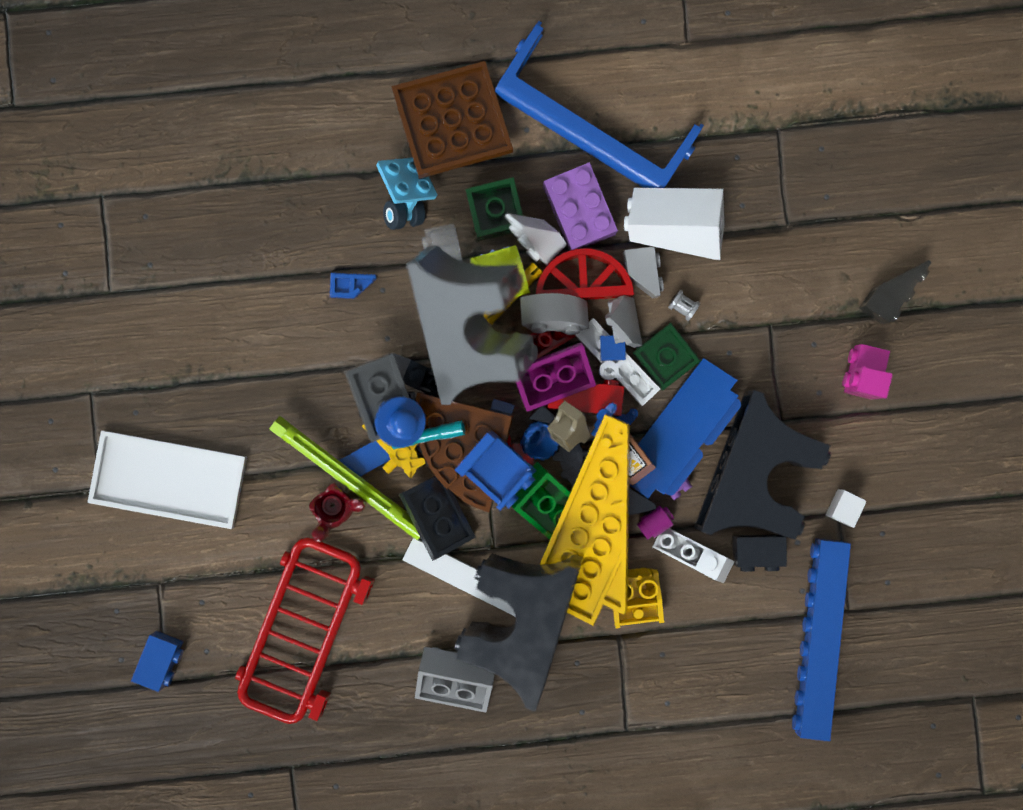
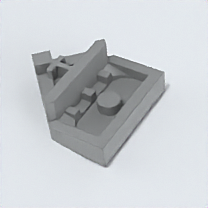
(624, 321)

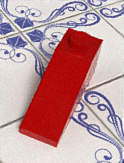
(595, 398)

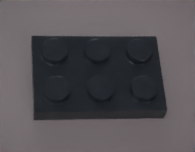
(437, 517)

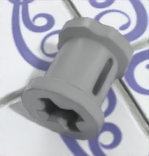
(684, 305)

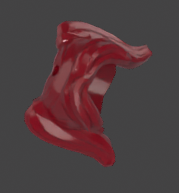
(332, 517)

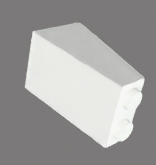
(677, 220)

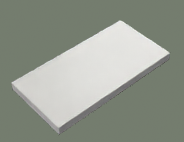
(167, 479)

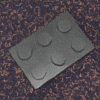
(374, 384)

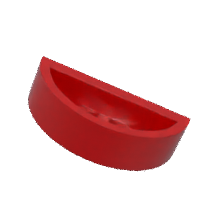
(585, 292)

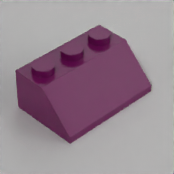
(555, 377)

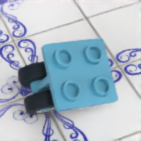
(406, 193)

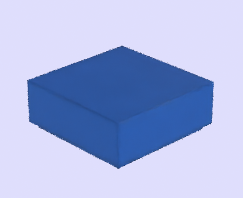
(610, 350)

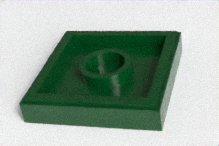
(666, 356)

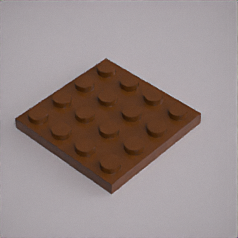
(452, 119)

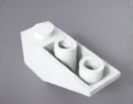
(537, 237)
(694, 555)

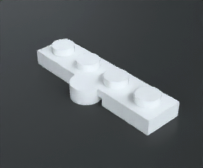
(625, 371)

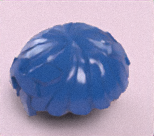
(537, 441)

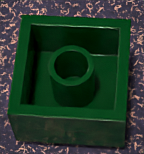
(490, 206)

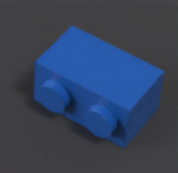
(157, 661)

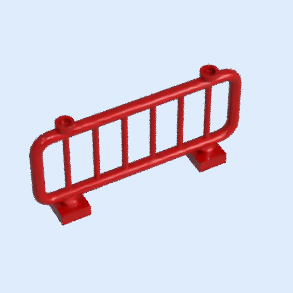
(318, 702)

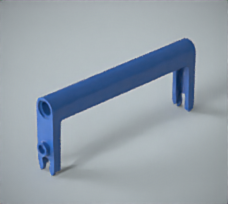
(580, 131)

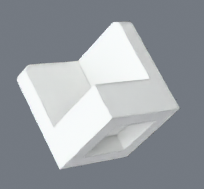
(846, 508)

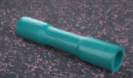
(443, 431)

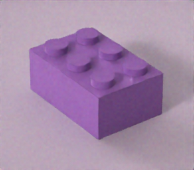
(580, 207)

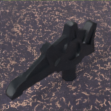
(571, 462)

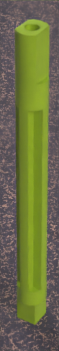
(344, 475)

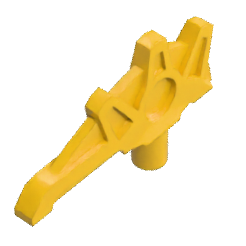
(402, 457)

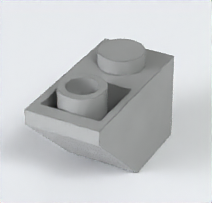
(642, 269)

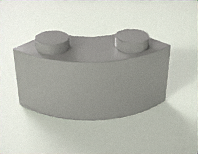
(554, 313)

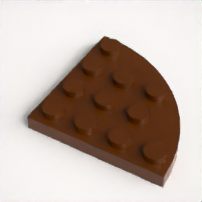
(446, 454)

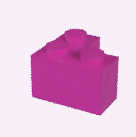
(867, 372)

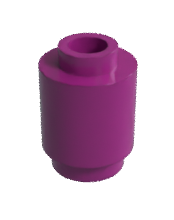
(655, 522)

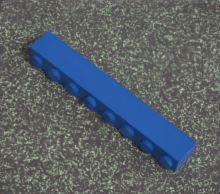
(822, 639)

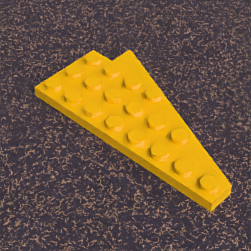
(597, 525)

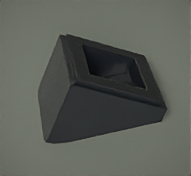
(543, 415)

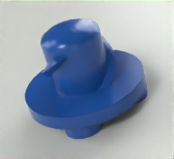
(399, 422)

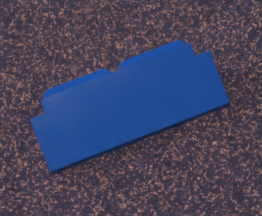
(690, 419)

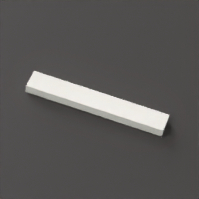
(451, 571)

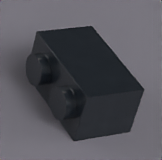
(759, 551)

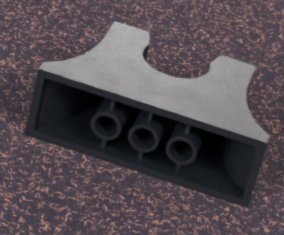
(739, 483)
(540, 604)

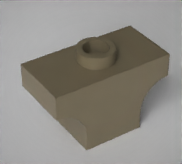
(569, 427)

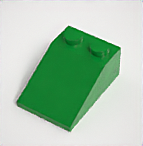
(542, 501)

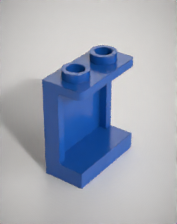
(497, 470)

